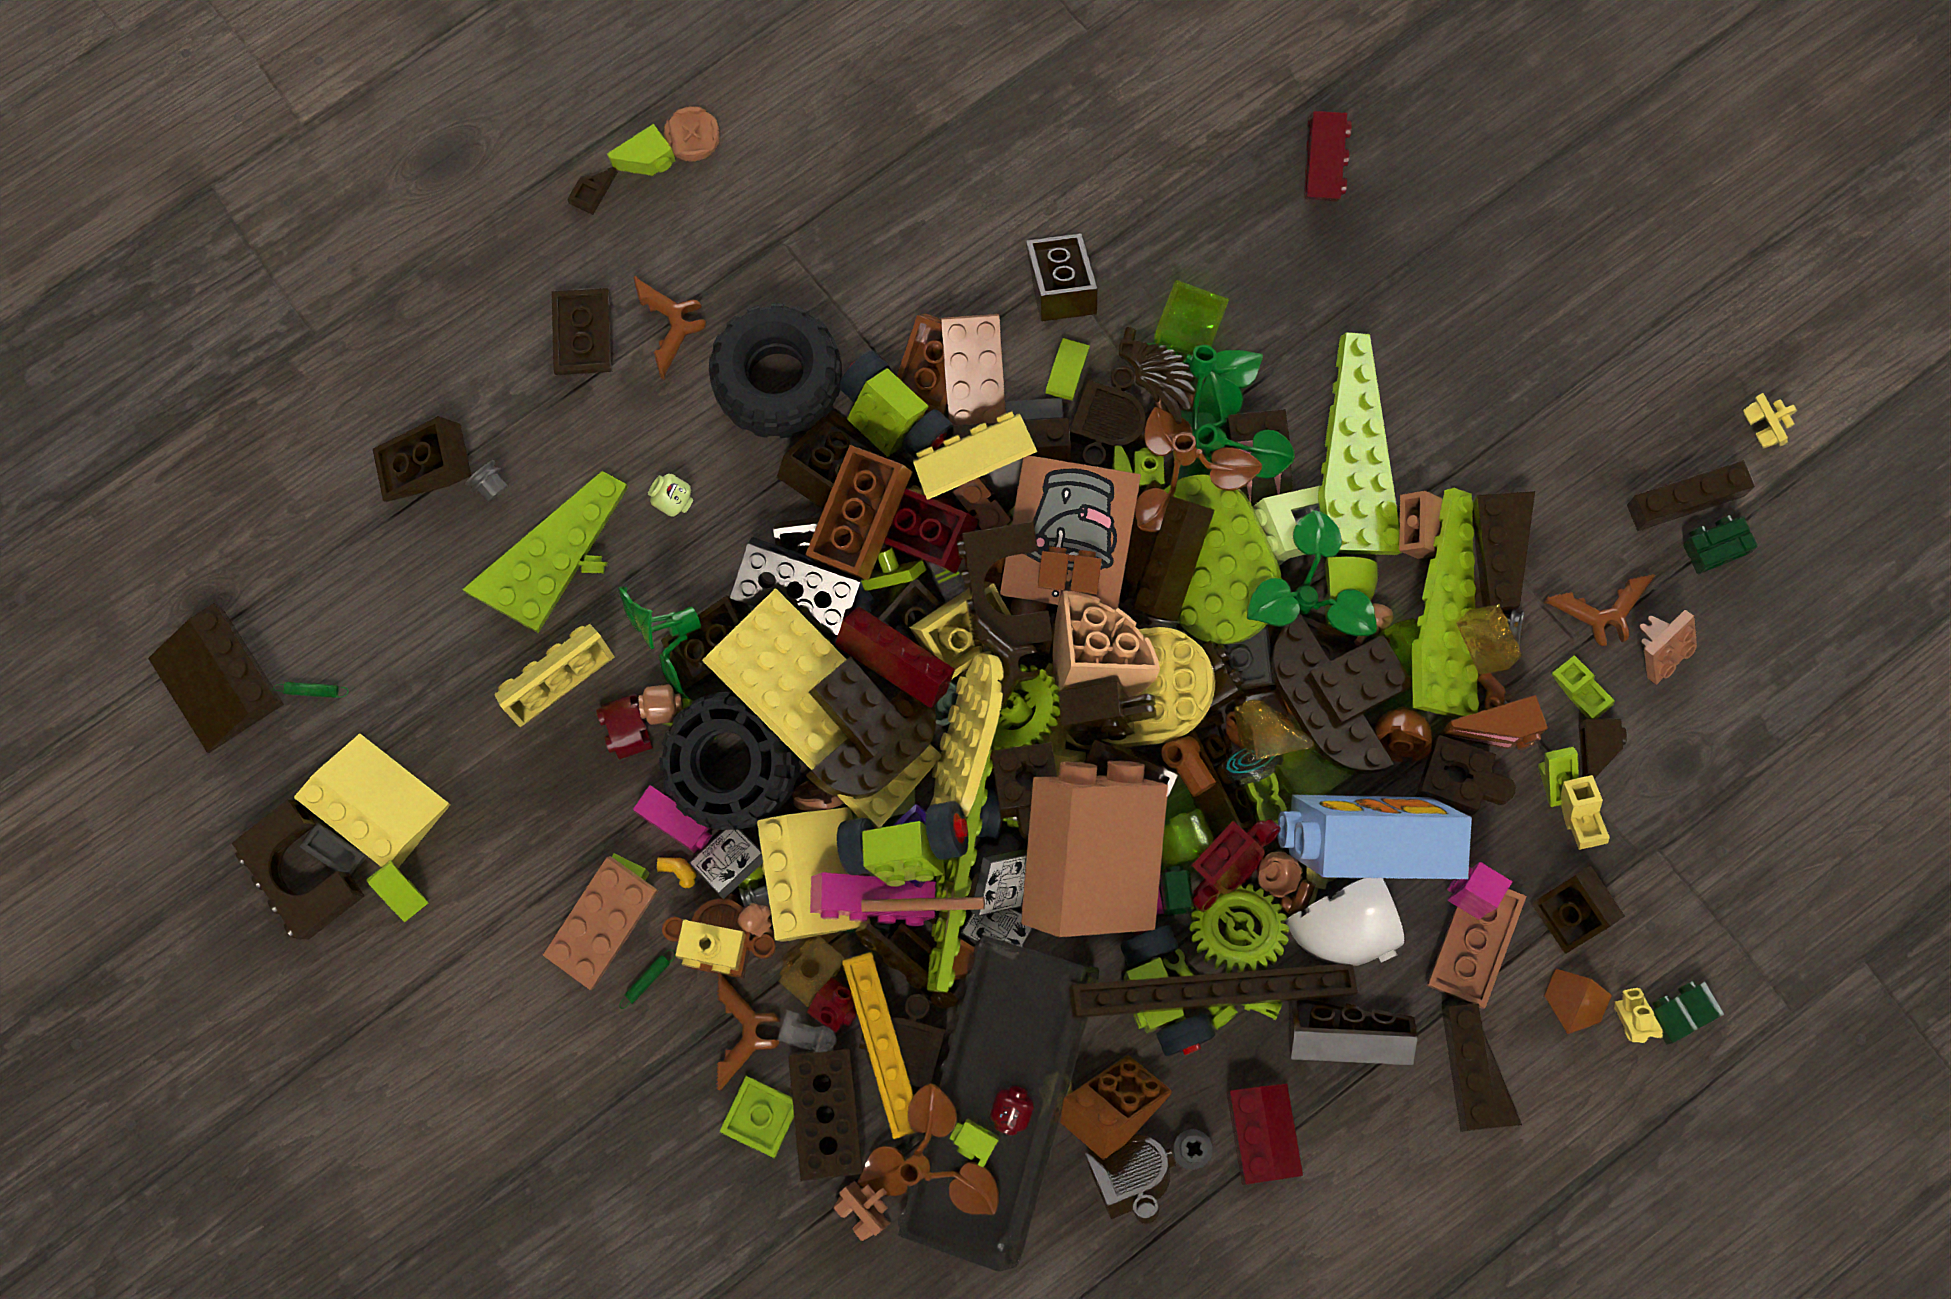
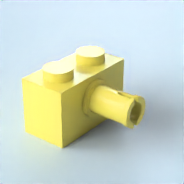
(710, 946)

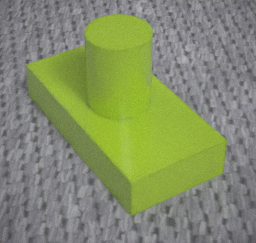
(891, 572)

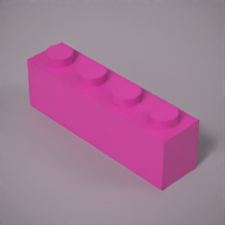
(842, 895)

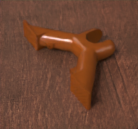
(675, 314)
(1598, 618)
(750, 1022)

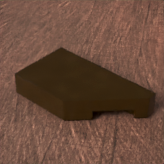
(591, 190)

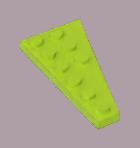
(542, 564)

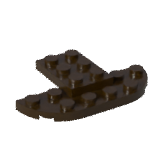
(1334, 694)
(880, 733)

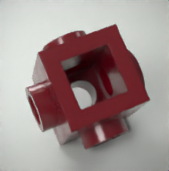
(833, 1005)

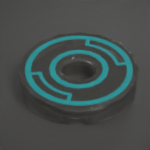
(1247, 769)

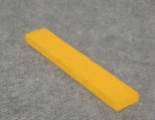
(880, 1041)

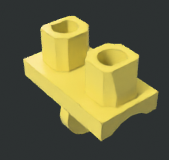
(1774, 433)
(1637, 1016)

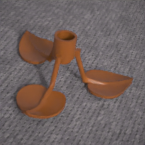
(1229, 466)
(886, 1168)

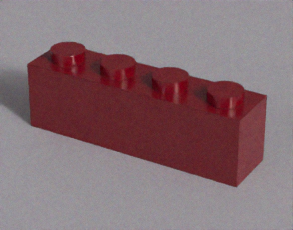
(894, 657)

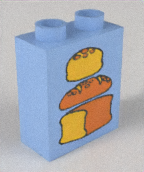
(1377, 836)

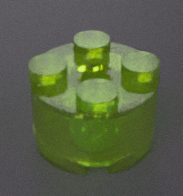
(1185, 839)

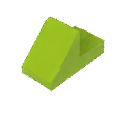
(1558, 767)

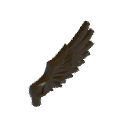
(1159, 372)
(1138, 555)

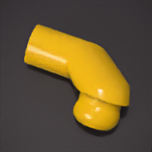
(680, 868)

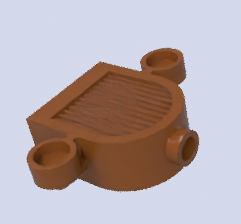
(724, 914)

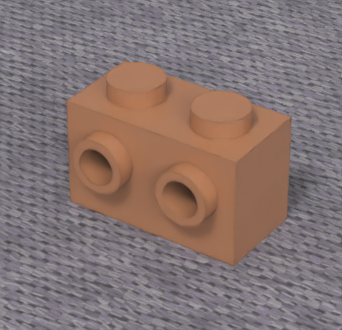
(1419, 523)

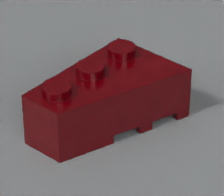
(1326, 156)

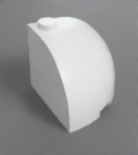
(1351, 926)

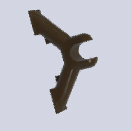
(1007, 654)

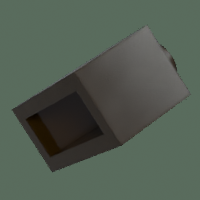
(1600, 744)

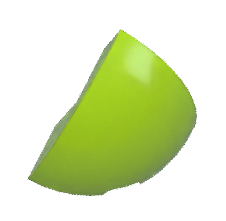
(1349, 573)

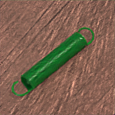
(306, 689)
(647, 979)

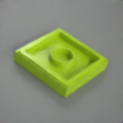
(759, 1117)

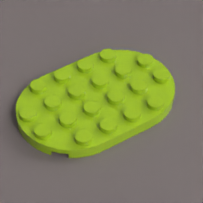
(1229, 565)

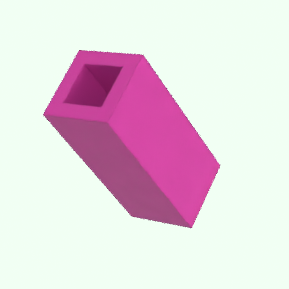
(663, 814)

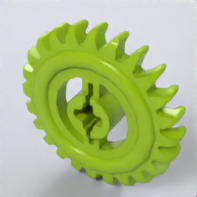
(1019, 712)
(1240, 930)

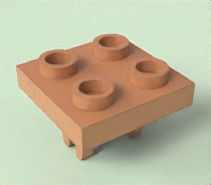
(1667, 644)

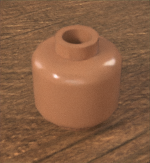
(659, 704)

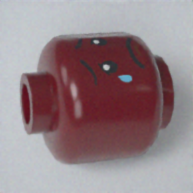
(1012, 1110)

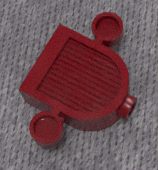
(1231, 860)

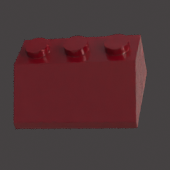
(1264, 1133)

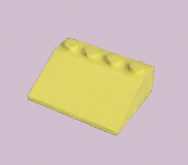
(973, 455)
(553, 675)
(372, 802)
(792, 852)

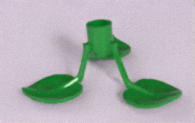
(1234, 365)
(1224, 398)
(1278, 606)
(676, 623)

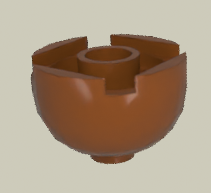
(1404, 734)

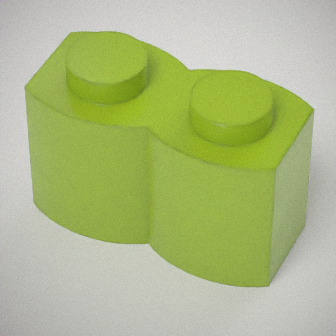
(1265, 798)

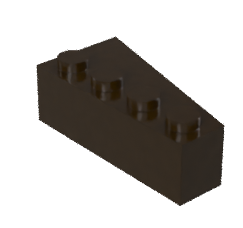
(1501, 546)

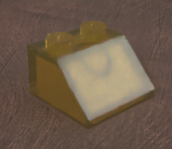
(1267, 731)

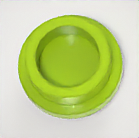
(592, 564)

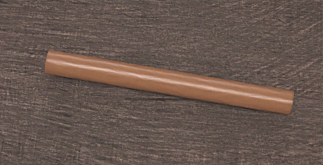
(923, 904)

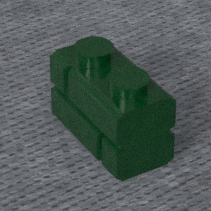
(1720, 544)

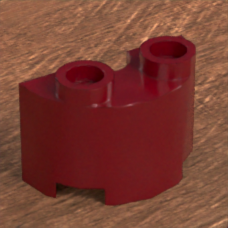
(625, 727)

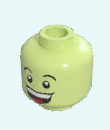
(670, 495)

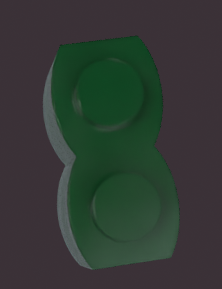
(1176, 891)
(1686, 1011)

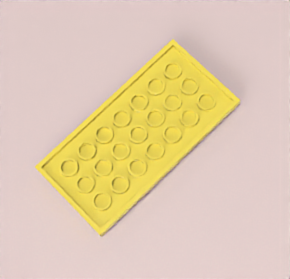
(772, 666)

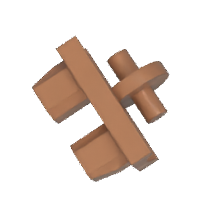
(867, 1206)

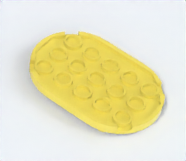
(1180, 690)
(969, 733)

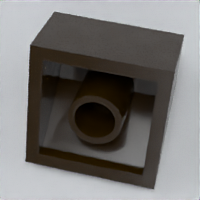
(1578, 909)

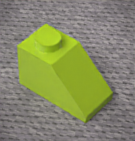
(643, 154)

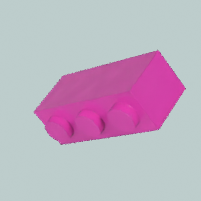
(1479, 892)

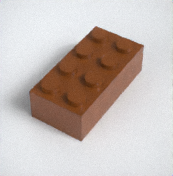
(859, 512)

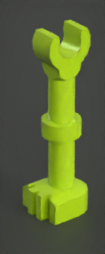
(1220, 1015)

